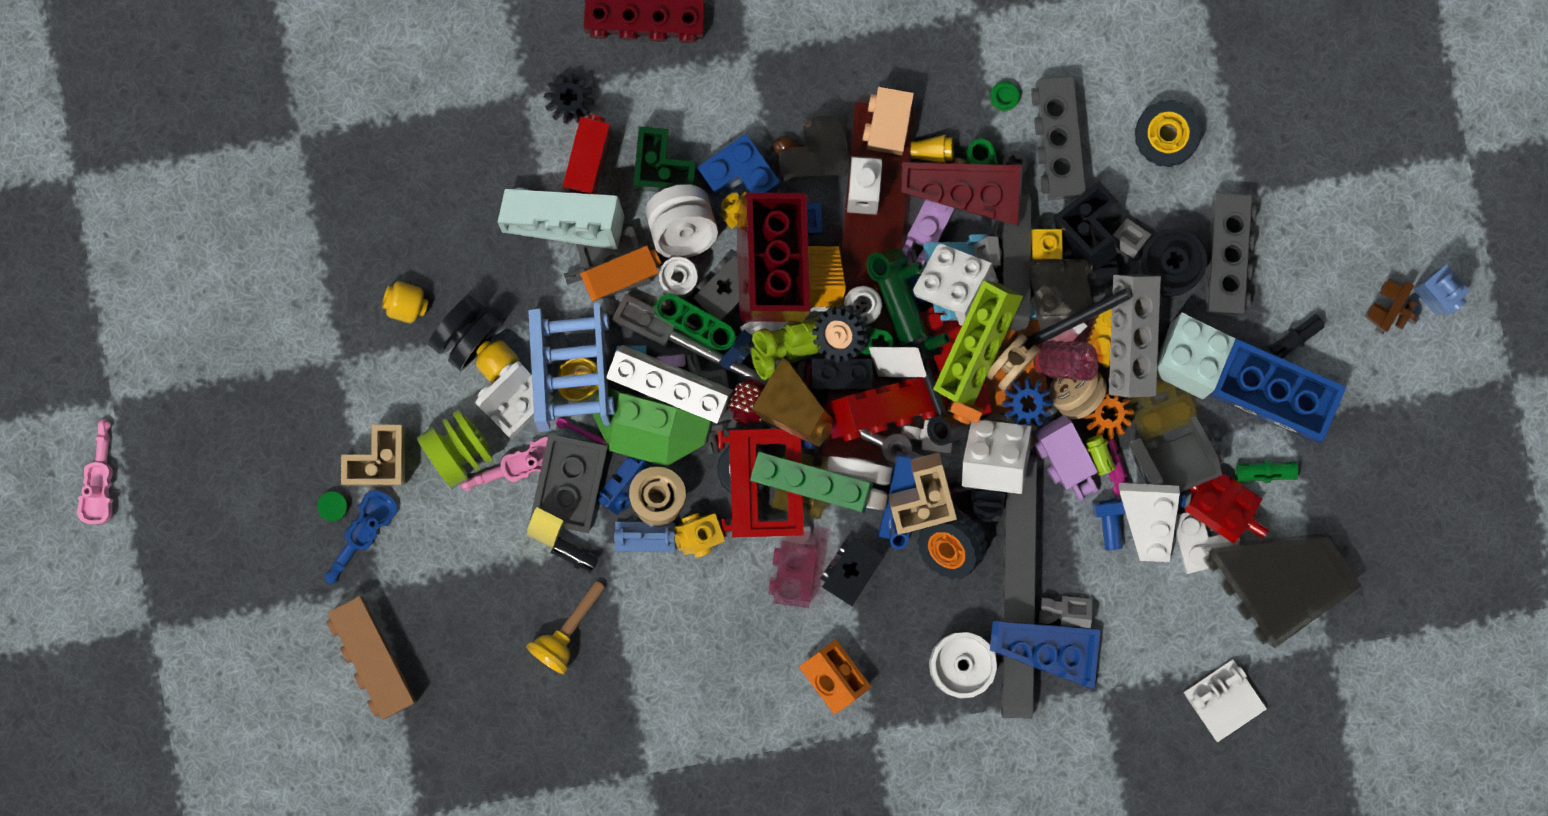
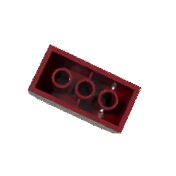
(773, 257)

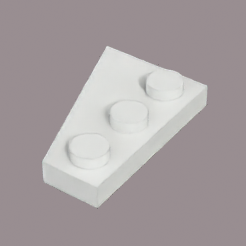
(1151, 518)

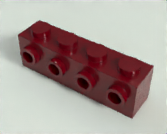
(645, 18)

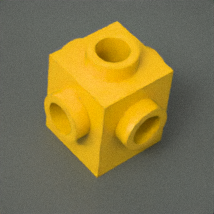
(698, 534)

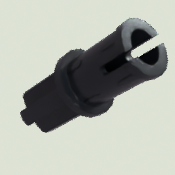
(1297, 336)

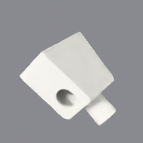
(864, 185)

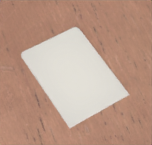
(897, 361)

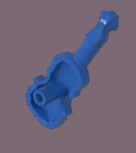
(375, 510)

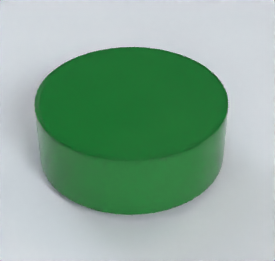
(1004, 96)
(332, 506)

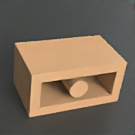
(889, 121)

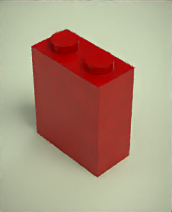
(587, 155)

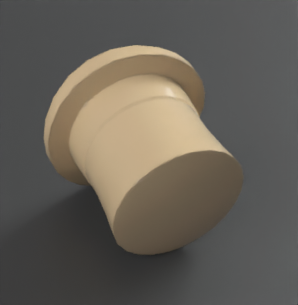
(657, 495)

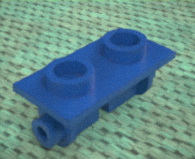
(616, 495)

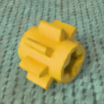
(730, 208)

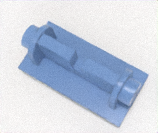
(643, 537)

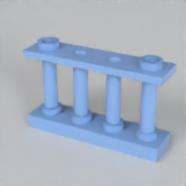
(542, 356)

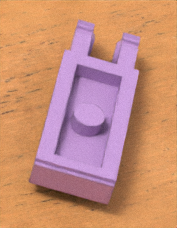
(927, 227)

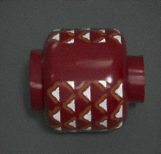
(743, 400)

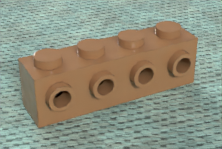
(371, 657)

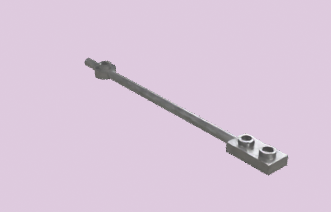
(641, 320)

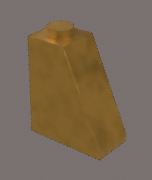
(793, 406)

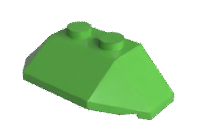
(652, 429)

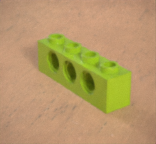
(978, 342)

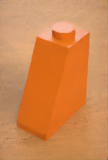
(621, 273)

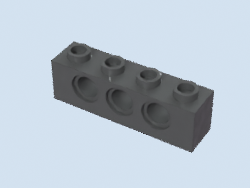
(1059, 91)
(1217, 298)

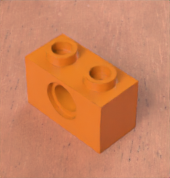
(835, 677)

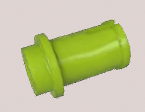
(1100, 454)

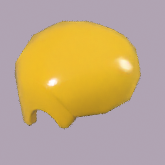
(578, 367)

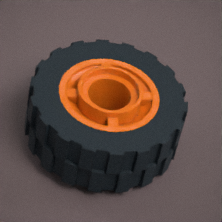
(953, 547)

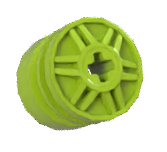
(455, 449)

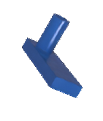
(901, 480)
(1109, 512)

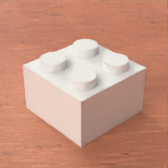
(996, 456)

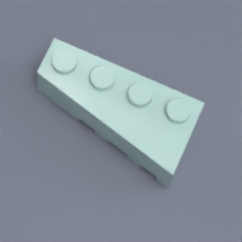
(563, 217)

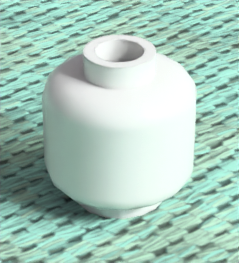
(868, 296)

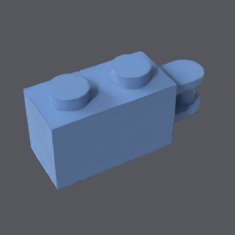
(1442, 291)

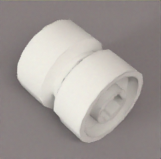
(678, 277)

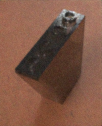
(1282, 581)

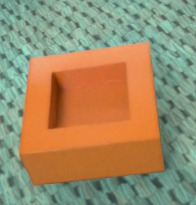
(966, 412)

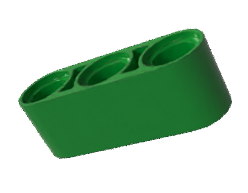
(708, 322)

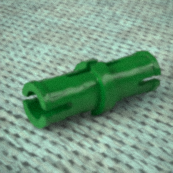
(1266, 471)

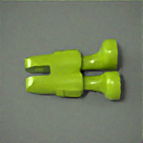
(791, 342)

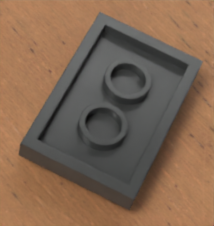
(570, 480)

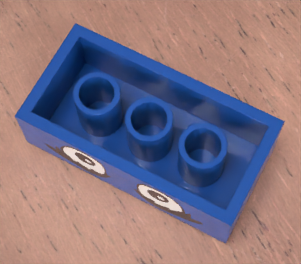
(1278, 391)

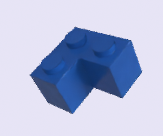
(741, 162)

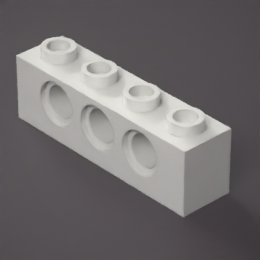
(669, 384)

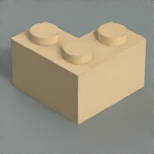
(385, 463)
(928, 502)

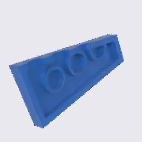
(1050, 648)

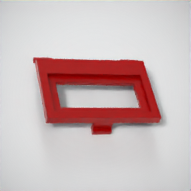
(744, 492)

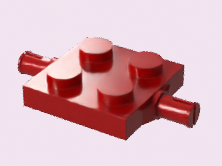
(1226, 507)

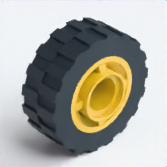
(1172, 115)

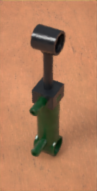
(892, 274)

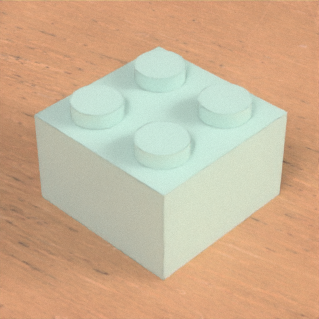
(1193, 355)

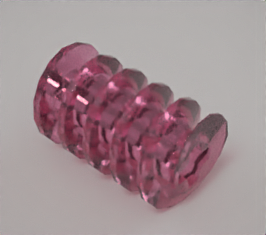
(1067, 360)

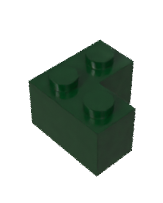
(652, 167)

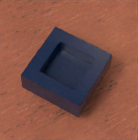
(737, 351)

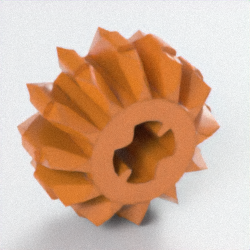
(1107, 424)

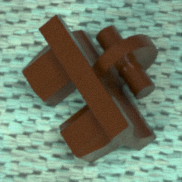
(1383, 317)

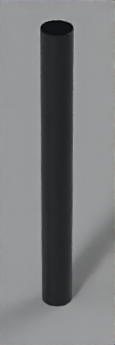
(1078, 318)

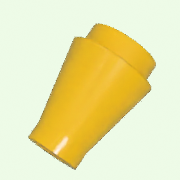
(934, 149)

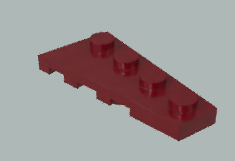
(973, 188)

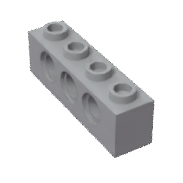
(1135, 337)

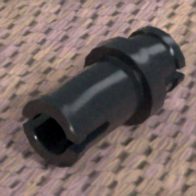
(578, 556)

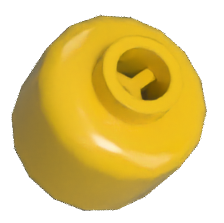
(404, 302)
(493, 358)

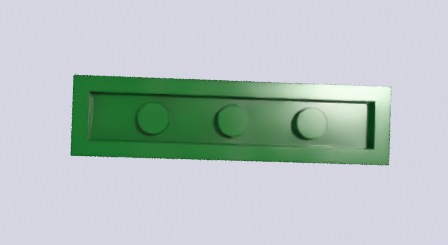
(811, 482)

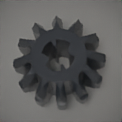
(575, 106)
(986, 505)

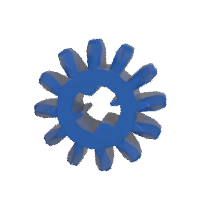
(1037, 399)

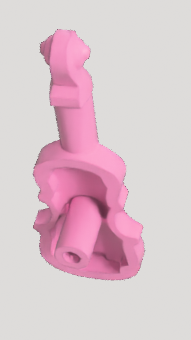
(512, 466)
(95, 503)

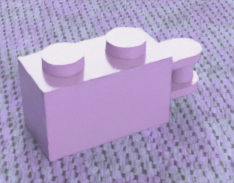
(1067, 456)

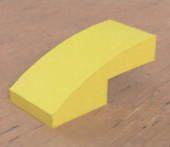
(544, 527)

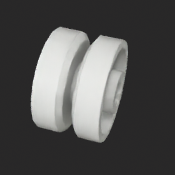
(681, 221)
(864, 471)
(945, 670)

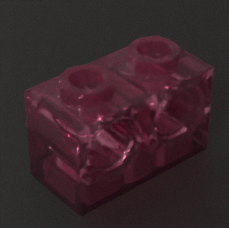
(801, 574)

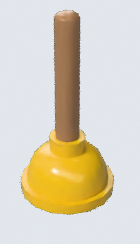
(553, 649)

